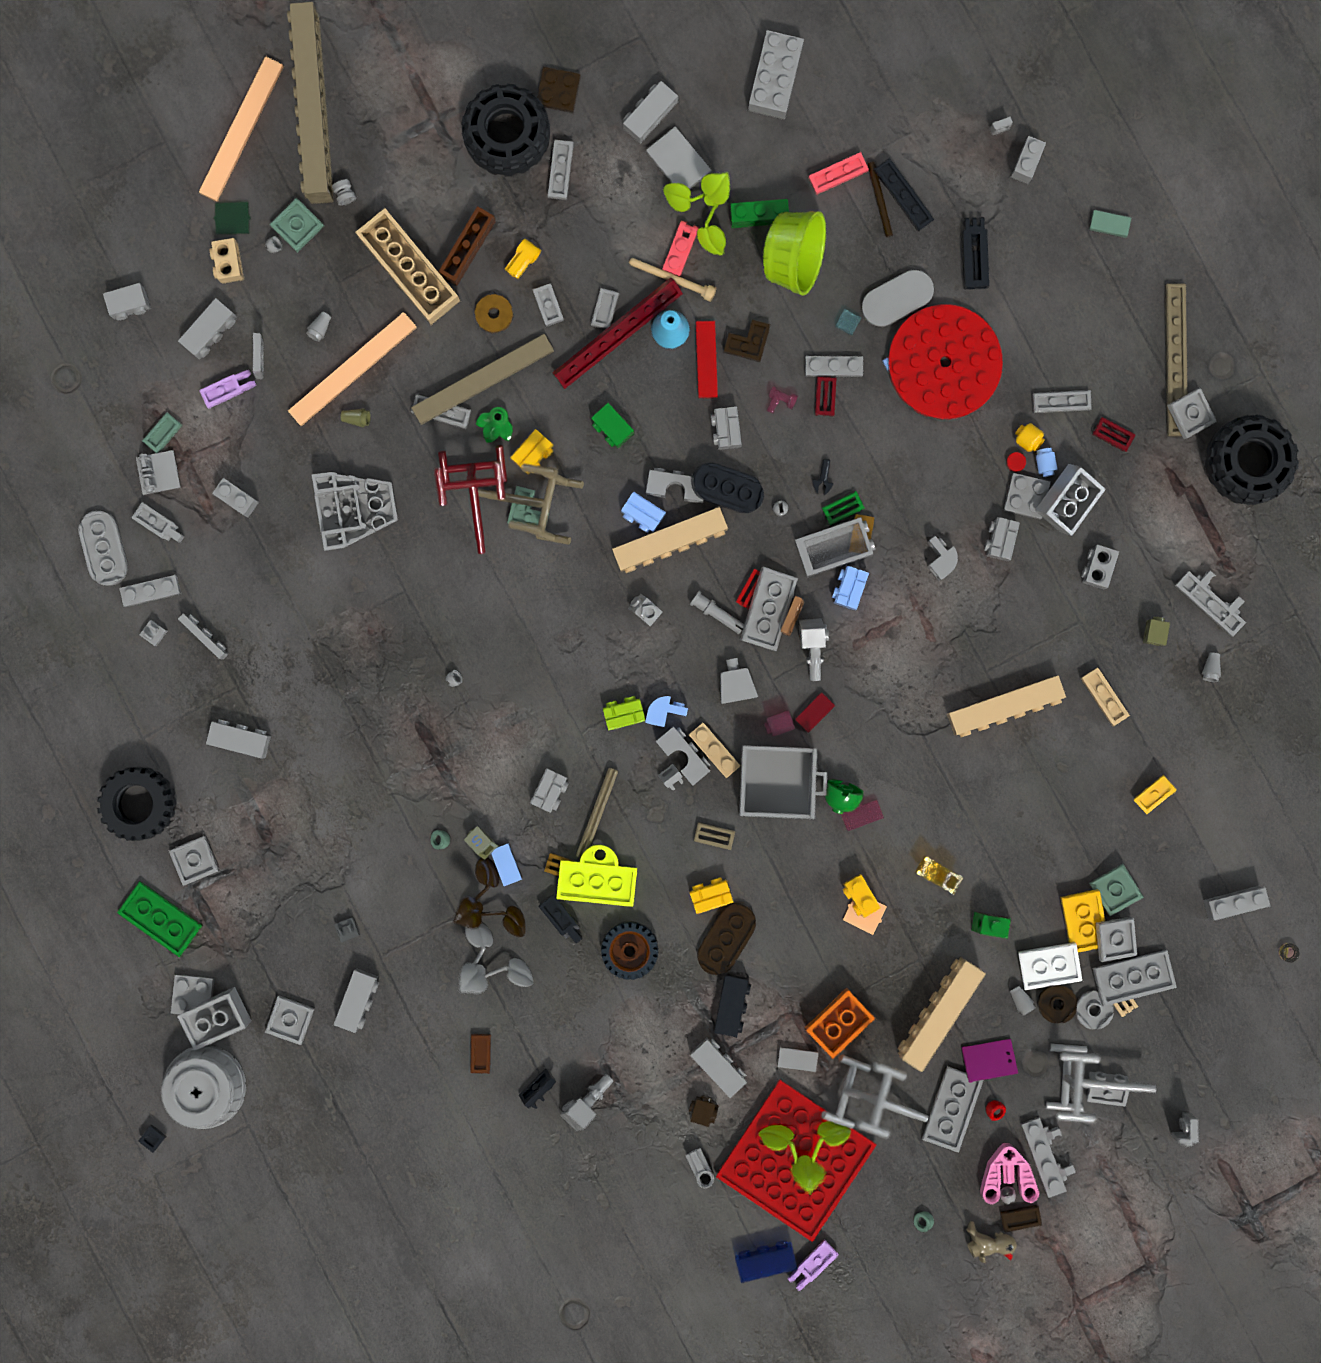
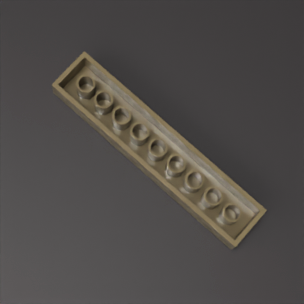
(311, 102)

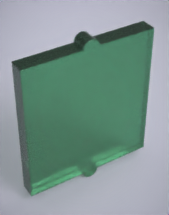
(232, 218)

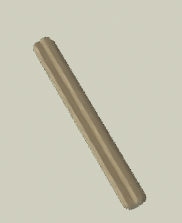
(597, 811)

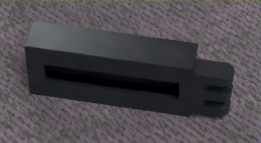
(975, 262)

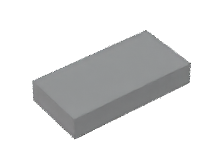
(605, 309)
(797, 1059)

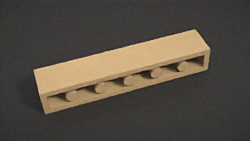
(670, 539)
(1006, 705)

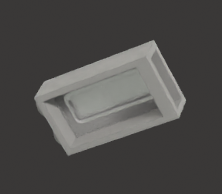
(835, 546)

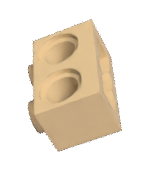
(231, 259)

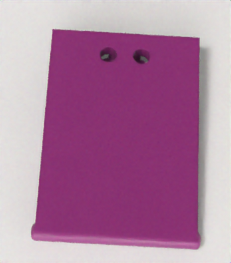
(989, 1060)

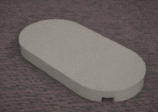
(897, 298)
(103, 548)

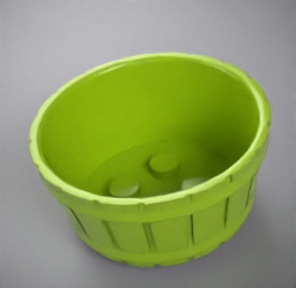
(795, 250)

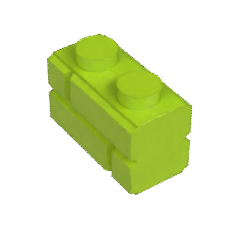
(623, 714)

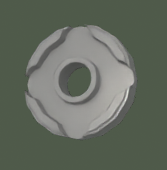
(1090, 1021)

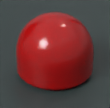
(992, 1106)

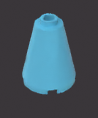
(670, 329)

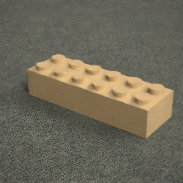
(407, 266)
(940, 1014)

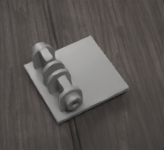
(157, 472)

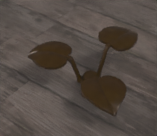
(470, 910)

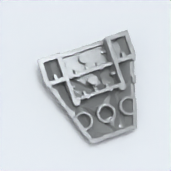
(351, 508)

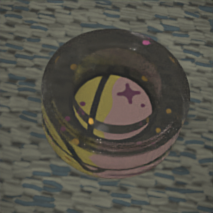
(1289, 952)

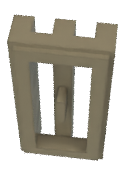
(698, 832)

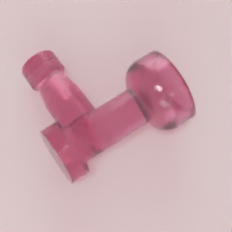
(777, 396)

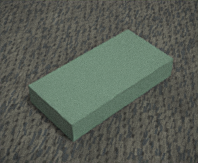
(1110, 223)
(162, 433)

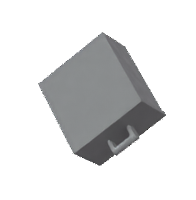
(779, 782)

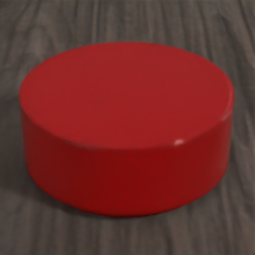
(1016, 462)

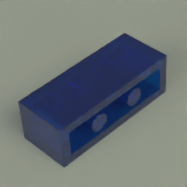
(765, 1261)

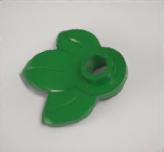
(494, 428)

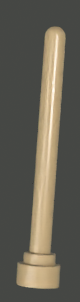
(706, 291)

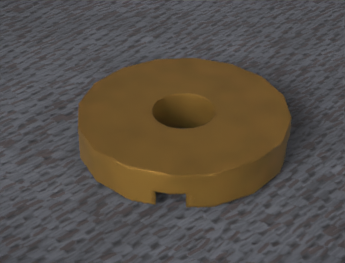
(493, 302)

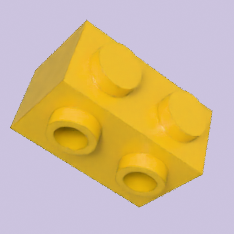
(861, 895)

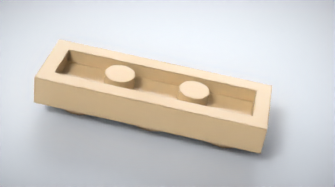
(1105, 697)
(714, 750)

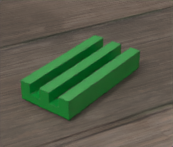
(828, 515)

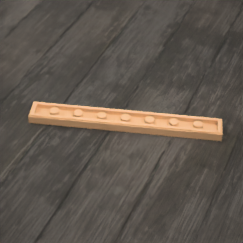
(241, 129)
(352, 369)

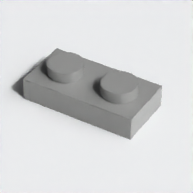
(548, 305)

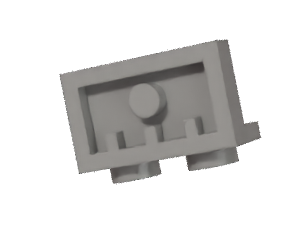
(1104, 1096)
(1189, 1125)

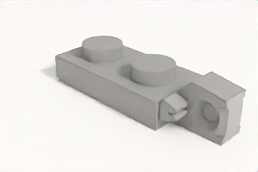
(156, 523)

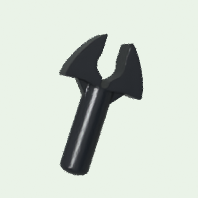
(823, 478)

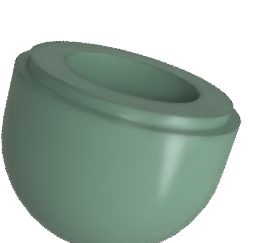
(445, 839)
(928, 1218)

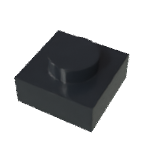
(152, 1138)

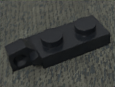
(560, 918)

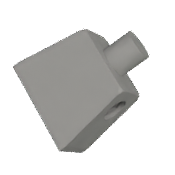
(736, 683)

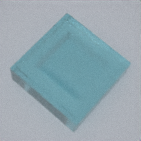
(848, 322)

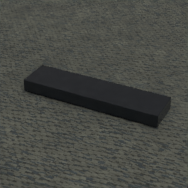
(903, 194)

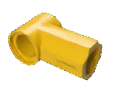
(525, 254)

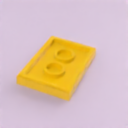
(1081, 915)

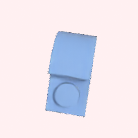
(658, 710)

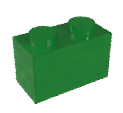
(612, 426)

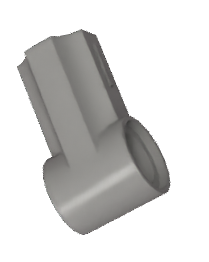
(700, 1166)

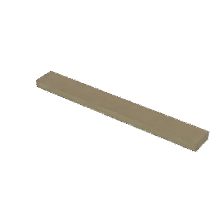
(1175, 349)
(482, 379)

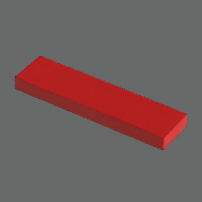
(706, 359)

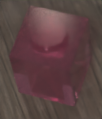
(779, 724)

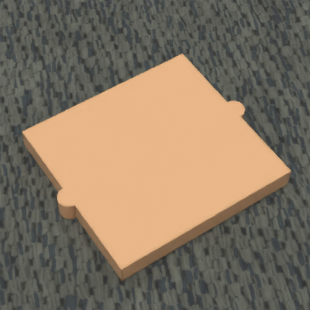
(868, 923)

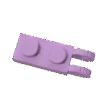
(226, 389)
(814, 1264)

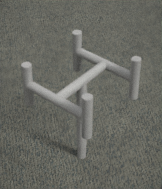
(1079, 1054)
(879, 1100)

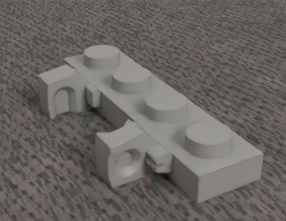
(1222, 613)
(1039, 1142)

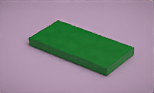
(159, 919)

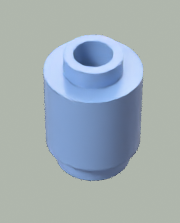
(1046, 462)

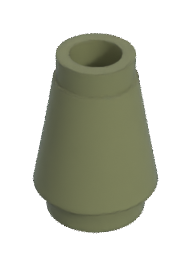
(356, 417)

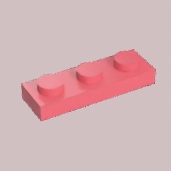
(838, 173)

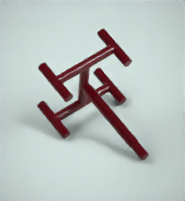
(443, 483)

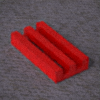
(745, 604)

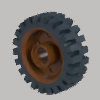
(626, 935)

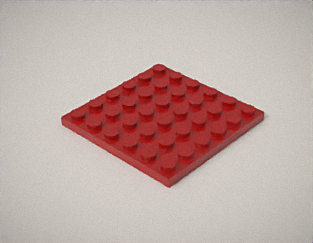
(767, 1173)

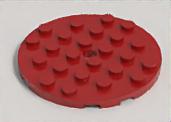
(973, 358)

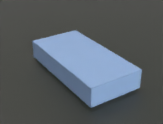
(506, 865)

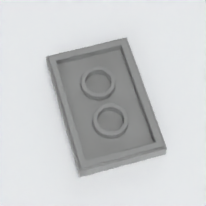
(678, 159)

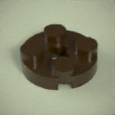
(1068, 1003)

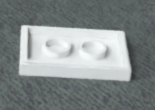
(1050, 966)

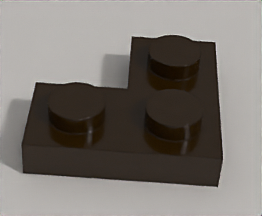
(749, 347)

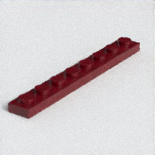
(617, 333)

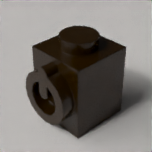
(703, 1110)

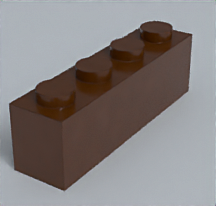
(467, 246)

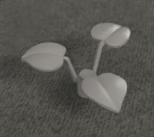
(474, 975)

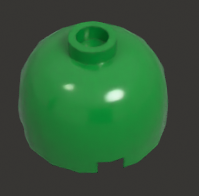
(843, 797)

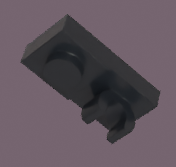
(537, 1088)

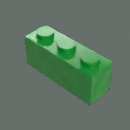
(756, 213)

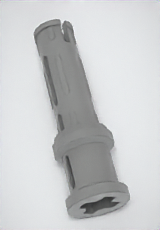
(709, 607)

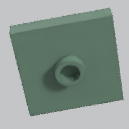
(296, 225)
(1117, 889)

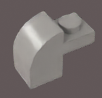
(947, 559)

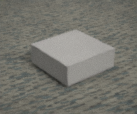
(1000, 126)

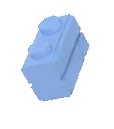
(643, 513)
(850, 588)

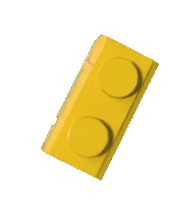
(532, 450)
(711, 896)

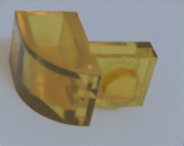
(939, 875)

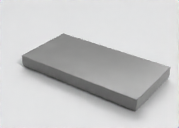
(768, 608)
(1134, 977)
(951, 1110)

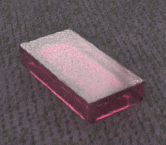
(862, 815)

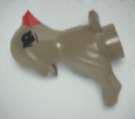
(983, 1245)

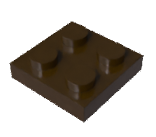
(558, 89)

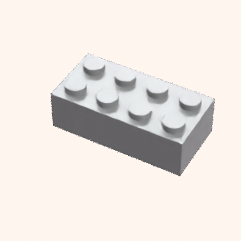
(775, 74)

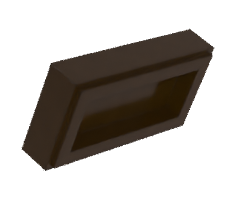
(1021, 1218)

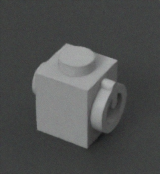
(645, 609)

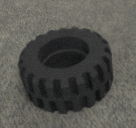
(111, 803)

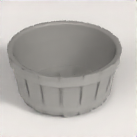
(213, 1073)

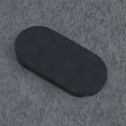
(727, 488)

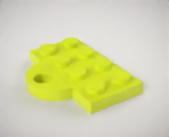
(597, 879)

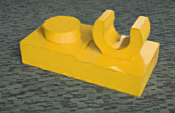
(1155, 794)

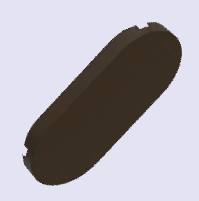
(726, 939)

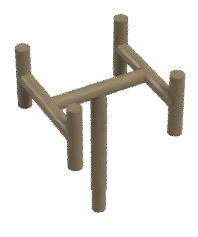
(538, 530)

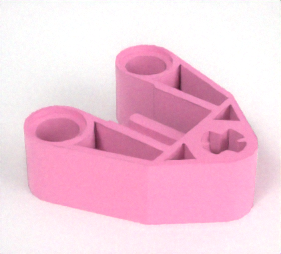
(992, 1174)

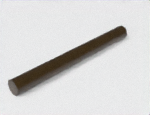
(880, 200)

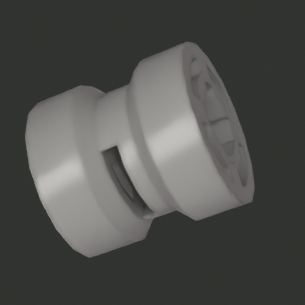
(343, 191)

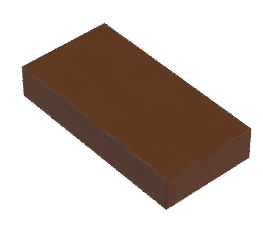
(480, 1053)

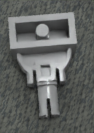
(813, 636)
(578, 1112)

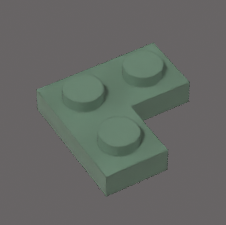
(524, 513)

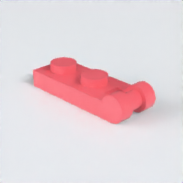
(680, 249)

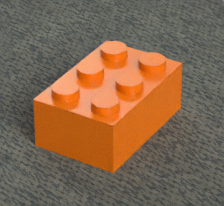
(839, 1023)

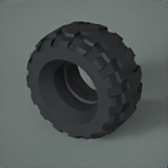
(513, 156)
(1224, 466)

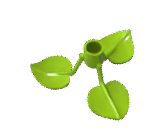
(715, 193)
(805, 1170)

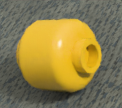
(1029, 437)

